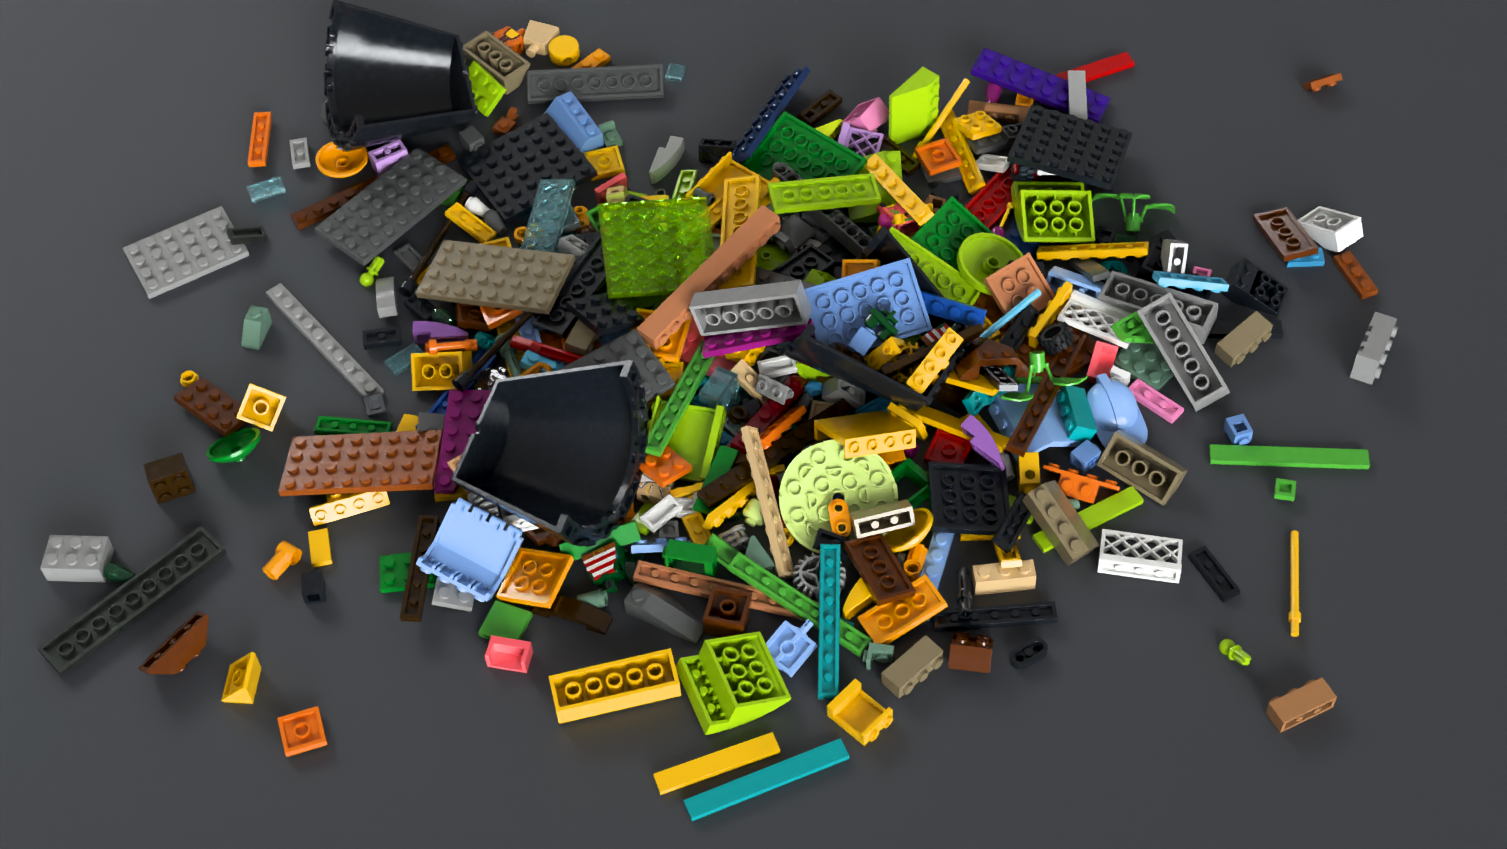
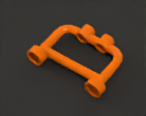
(433, 347)

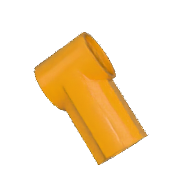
(284, 556)
(915, 562)

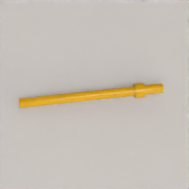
(943, 115)
(1294, 615)

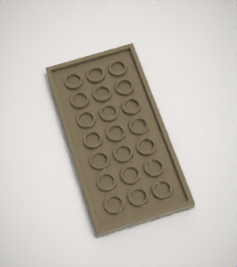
(496, 276)

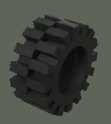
(1055, 338)

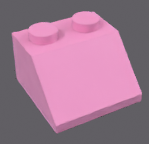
(868, 115)

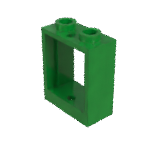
(917, 476)
(691, 557)

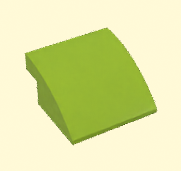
(1053, 212)
(732, 681)

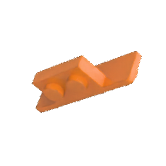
(1080, 486)

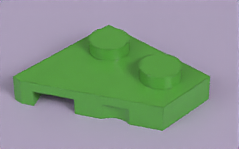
(1132, 330)

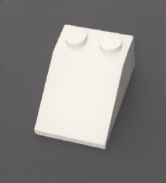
(1332, 228)

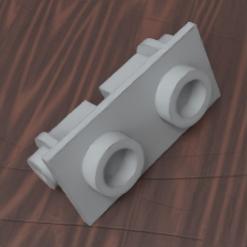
(773, 389)

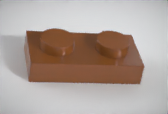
(1328, 80)

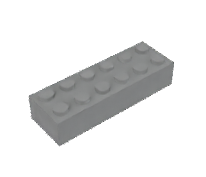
(1134, 294)
(751, 308)
(1183, 352)

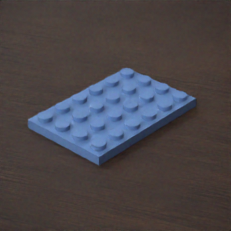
(845, 303)

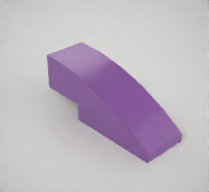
(441, 332)
(982, 441)

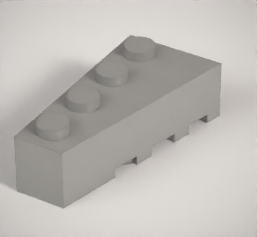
(1373, 348)

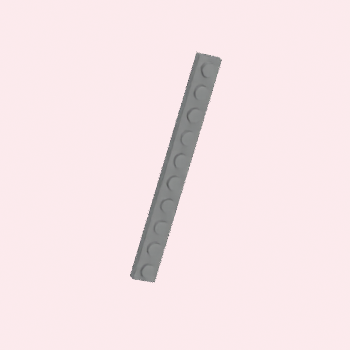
(323, 341)

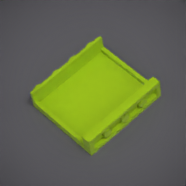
(695, 436)

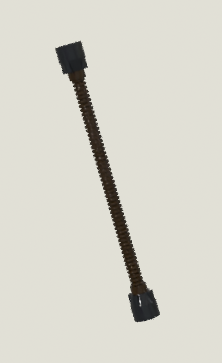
(408, 285)
(465, 378)

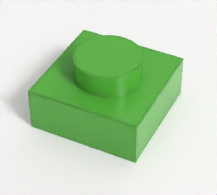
(1284, 489)

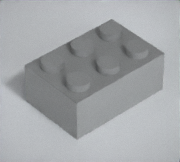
(76, 558)

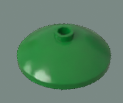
(235, 446)

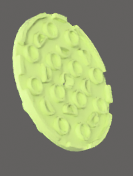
(819, 475)

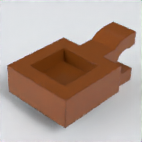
(507, 124)

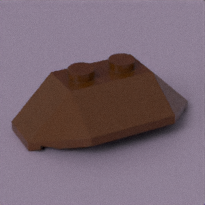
(179, 648)

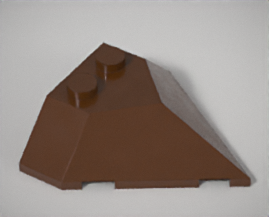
(989, 353)

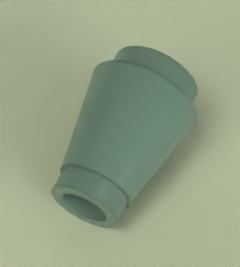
(596, 598)

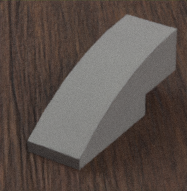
(666, 159)
(386, 297)

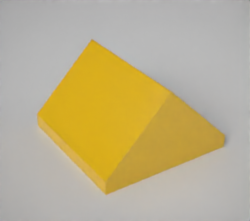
(261, 407)
(242, 680)

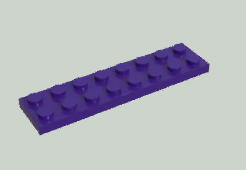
(1034, 83)

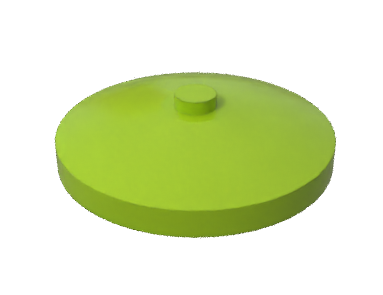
(984, 255)

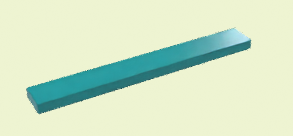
(829, 621)
(766, 779)

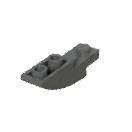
(998, 142)

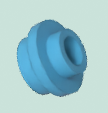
(813, 388)

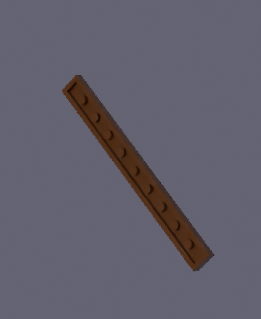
(326, 207)
(1044, 396)

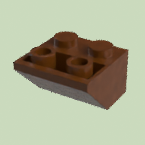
(970, 652)

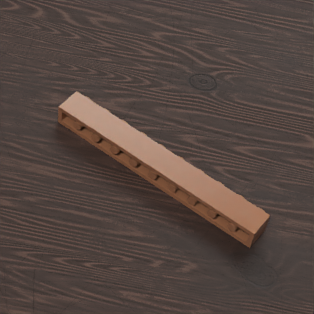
(709, 276)

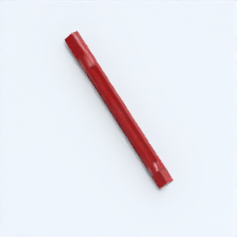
(544, 350)

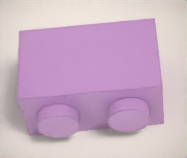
(387, 156)

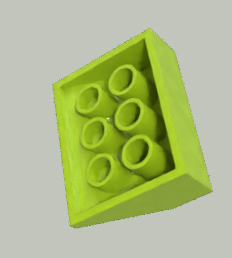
(914, 106)
(869, 213)

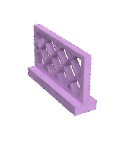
(845, 138)

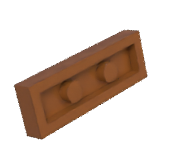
(1355, 275)

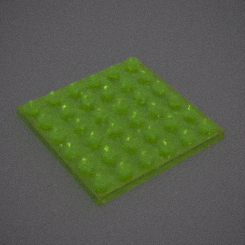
(653, 244)

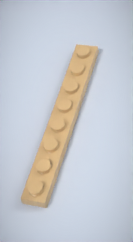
(768, 503)

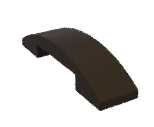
(578, 612)

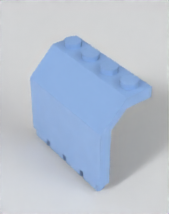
(1050, 433)
(472, 550)

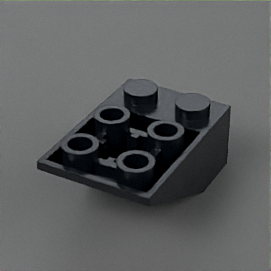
(1254, 288)

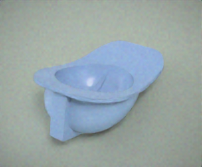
(1115, 410)

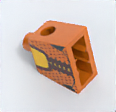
(511, 38)

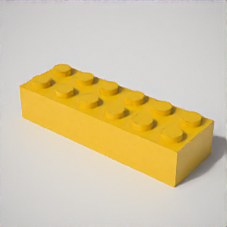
(615, 685)

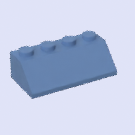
(576, 122)

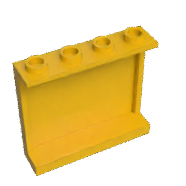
(726, 169)
(866, 433)

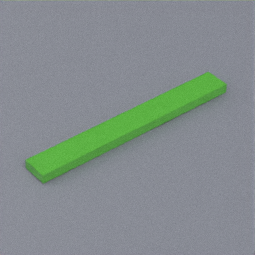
(678, 402)
(1289, 456)
(794, 600)

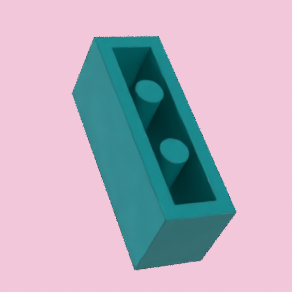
(1076, 413)

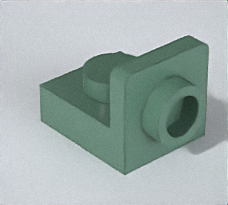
(610, 134)
(879, 652)

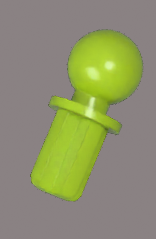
(367, 278)
(1234, 652)

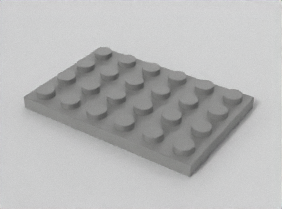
(184, 252)

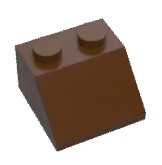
(727, 612)

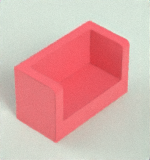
(1101, 361)
(509, 654)

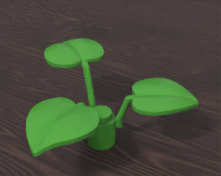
(1133, 220)
(1037, 365)

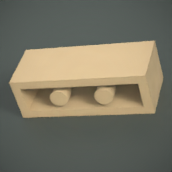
(994, 579)

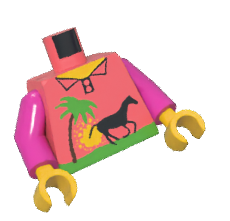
(897, 217)

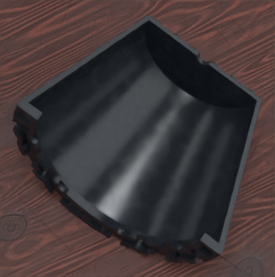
(391, 78)
(838, 365)
(561, 449)

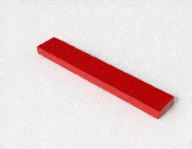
(1104, 67)

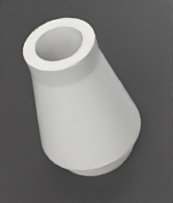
(476, 206)

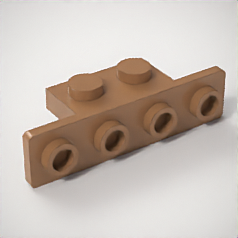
(999, 112)

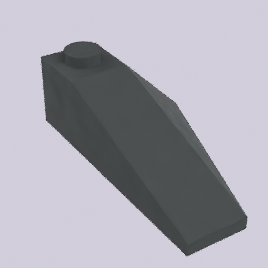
(661, 610)

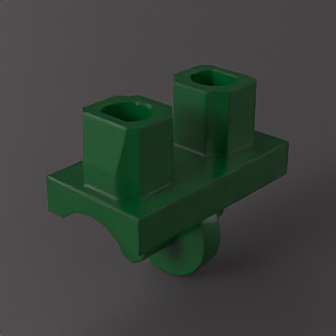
(876, 318)

